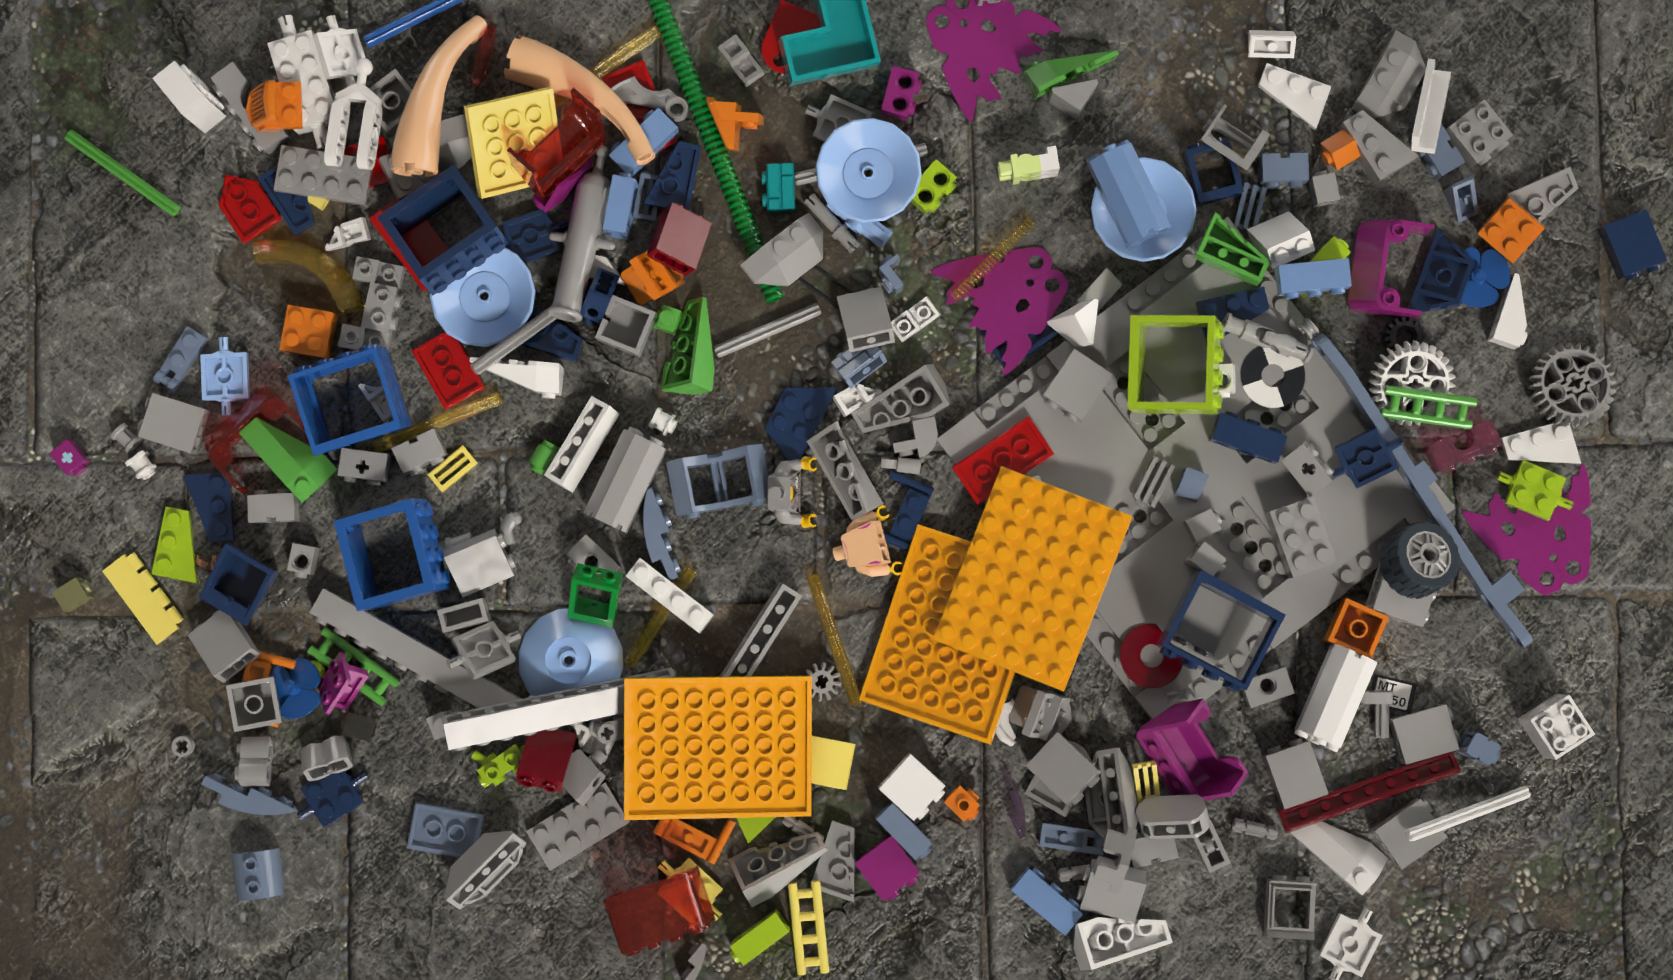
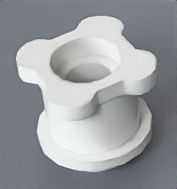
(663, 421)
(141, 465)

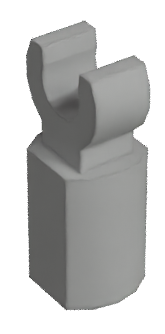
(902, 464)

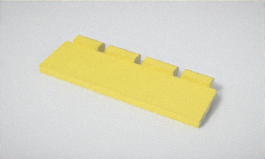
(143, 602)

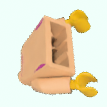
(866, 546)

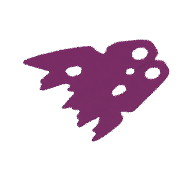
(982, 49)
(1001, 294)
(1535, 538)

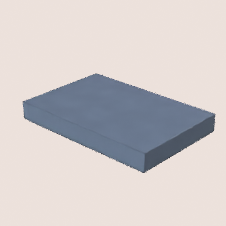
(443, 830)

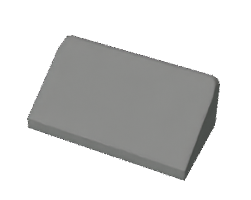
(1101, 289)

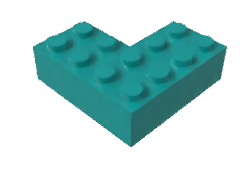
(837, 48)

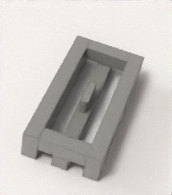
(1163, 464)

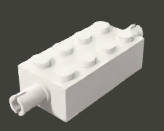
(298, 60)

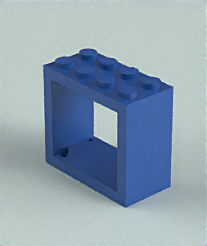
(310, 409)
(426, 546)

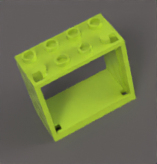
(1137, 351)

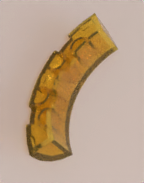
(325, 267)

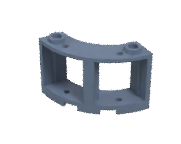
(681, 483)

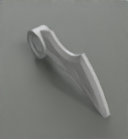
(633, 93)

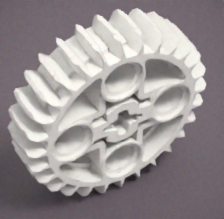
(1404, 376)

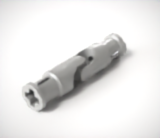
(1280, 343)

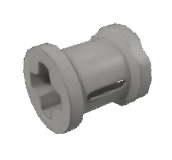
(126, 438)

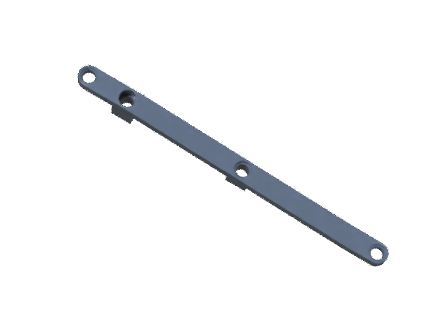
(1418, 478)

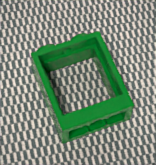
(592, 610)

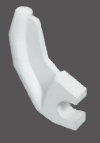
(1004, 729)

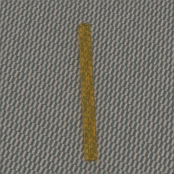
(619, 57)
(437, 422)
(834, 639)

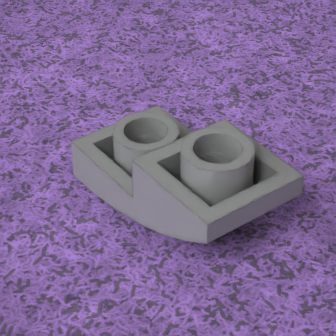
(697, 958)

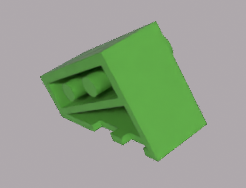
(1230, 253)

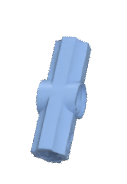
(873, 231)

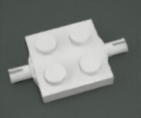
(339, 51)
(1350, 945)

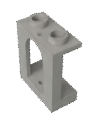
(1218, 124)

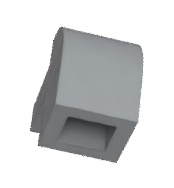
(924, 439)

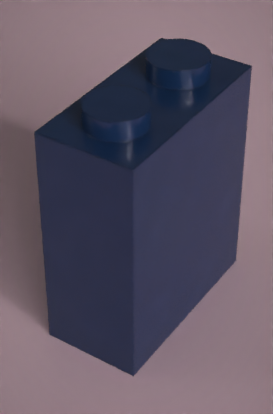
(1632, 245)

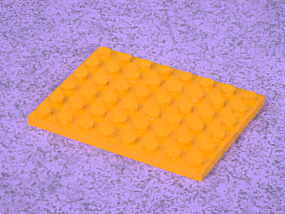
(1032, 578)
(922, 675)
(717, 747)

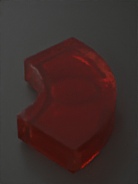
(481, 62)

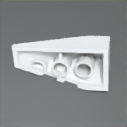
(537, 376)
(1346, 855)
(1114, 939)

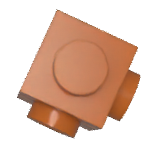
(1339, 150)
(963, 803)

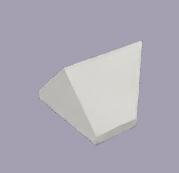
(1077, 323)

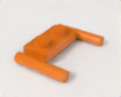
(261, 668)
(693, 839)

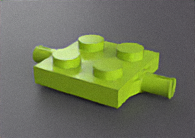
(1535, 490)

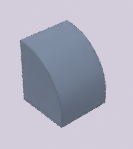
(1191, 484)

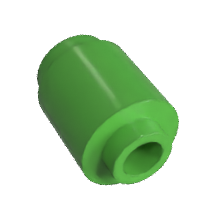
(543, 457)

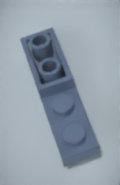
(655, 526)
(257, 801)

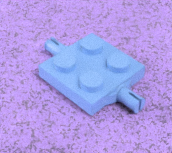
(225, 376)

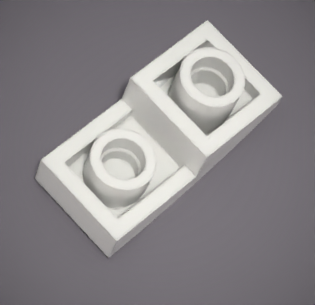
(915, 319)

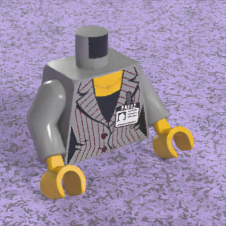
(785, 492)

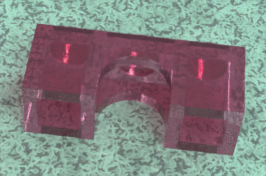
(1481, 439)

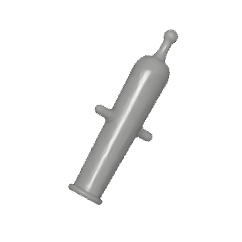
(581, 241)

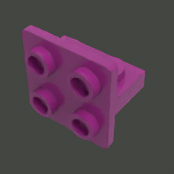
(340, 684)

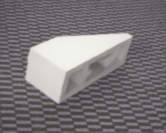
(1510, 318)

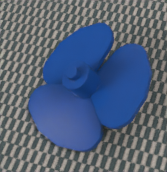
(1493, 271)
(293, 695)

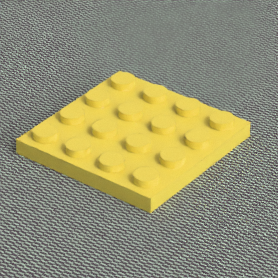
(503, 123)

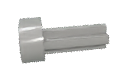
(1381, 700)

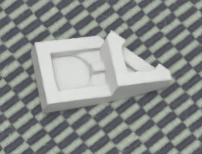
(854, 398)
(590, 743)

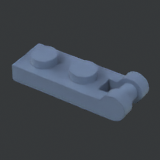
(180, 359)
(1070, 838)

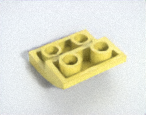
(831, 762)

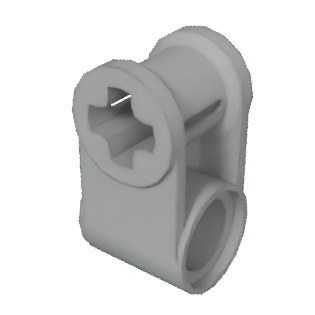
(608, 729)

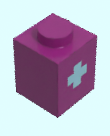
(70, 458)

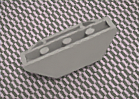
(1392, 78)
(787, 254)
(1113, 798)
(483, 867)

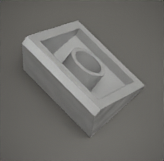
(1072, 97)

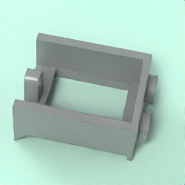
(1280, 882)

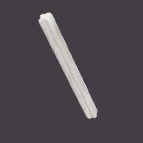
(1468, 813)

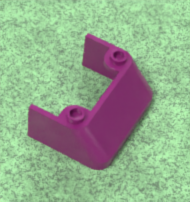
(1369, 267)

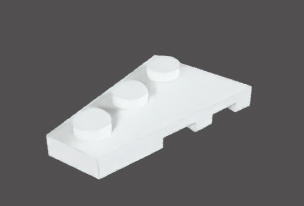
(1298, 93)
(1542, 444)

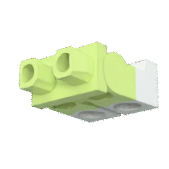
(1029, 167)

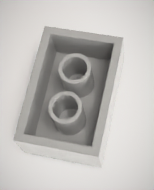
(1301, 537)

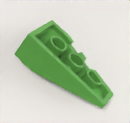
(1057, 72)
(692, 360)
(288, 458)

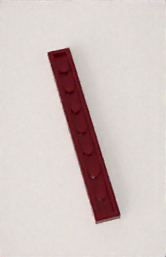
(1369, 791)

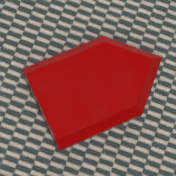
(247, 207)

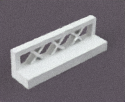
(1430, 109)

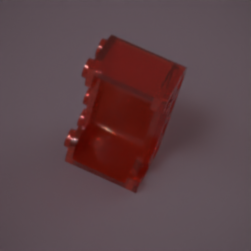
(659, 911)

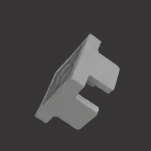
(1115, 870)

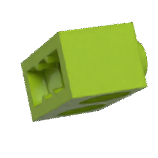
(936, 191)

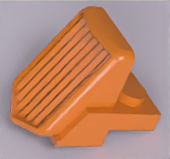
(275, 106)
(729, 117)
(650, 279)

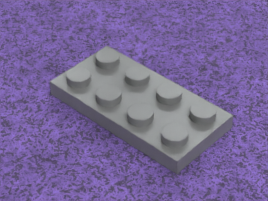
(306, 174)
(577, 827)

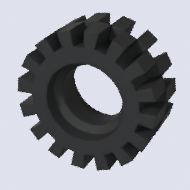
(1402, 324)

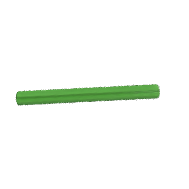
(122, 173)

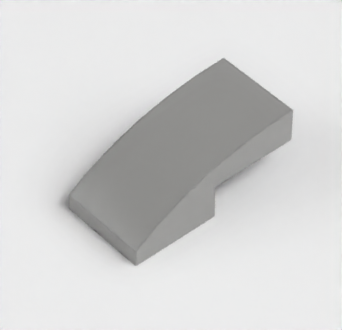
(741, 60)

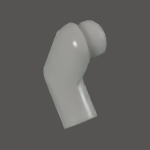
(507, 525)

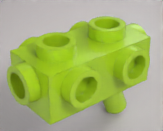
(495, 767)

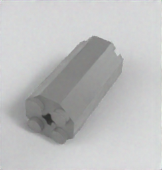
(626, 479)

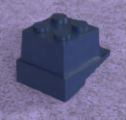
(238, 584)

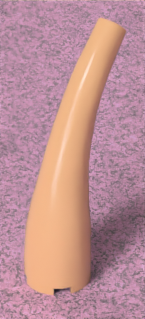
(544, 67)
(419, 129)

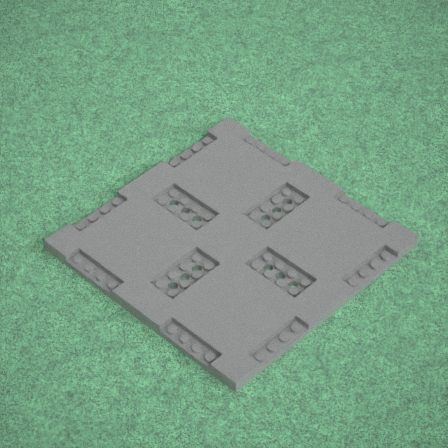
(1113, 447)

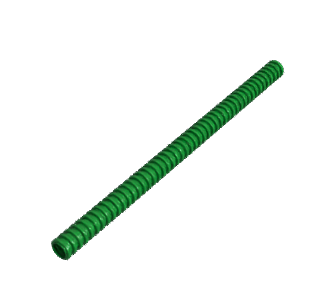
(710, 135)

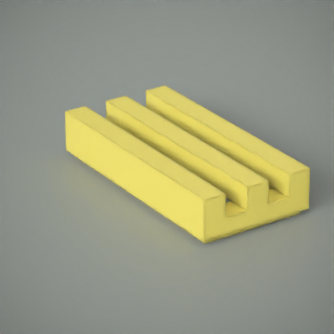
(437, 481)
(1144, 765)

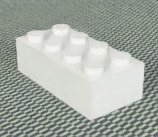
(190, 96)

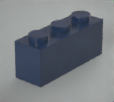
(1248, 437)

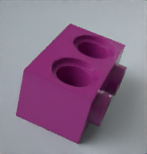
(895, 92)

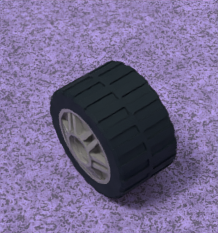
(1419, 560)

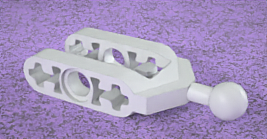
(340, 118)

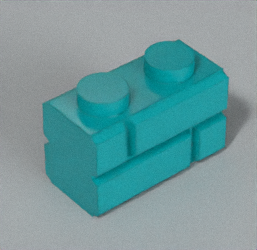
(780, 188)

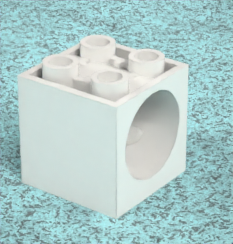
(1556, 726)
(912, 787)

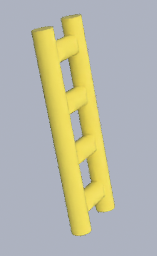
(817, 915)

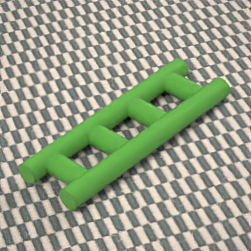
(1420, 395)
(368, 664)

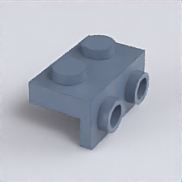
(889, 279)

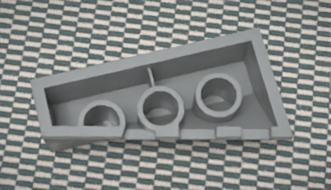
(844, 471)

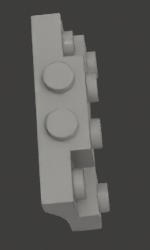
(380, 307)

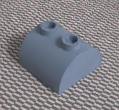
(258, 874)

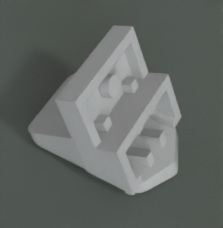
(1041, 712)

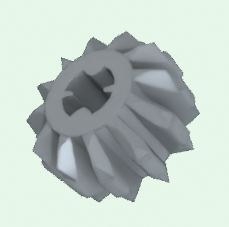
(829, 684)

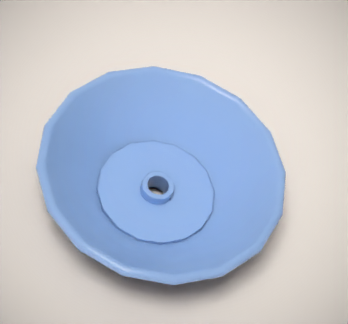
(873, 147)
(1177, 202)
(491, 320)
(552, 638)

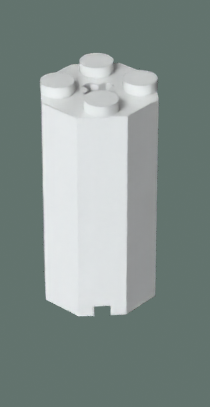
(1335, 697)

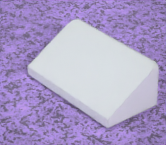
(1271, 44)

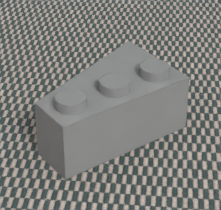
(1379, 149)

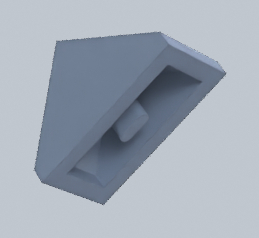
(1462, 199)

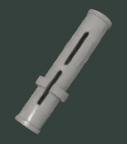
(832, 223)

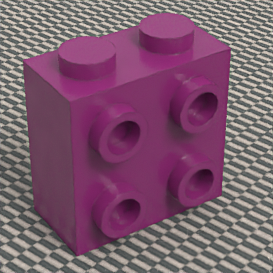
(887, 868)

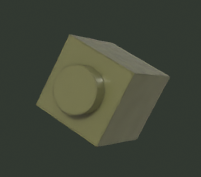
(73, 594)

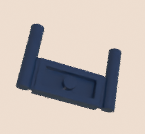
(910, 511)

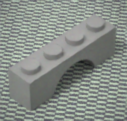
(234, 86)

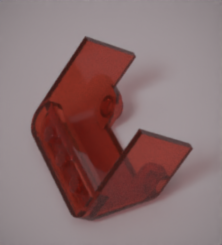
(563, 148)
(218, 443)

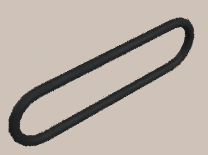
(819, 293)

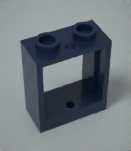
(1217, 194)

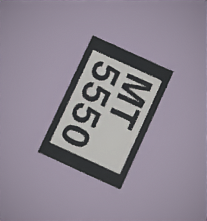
(1402, 692)

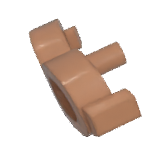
(204, 564)

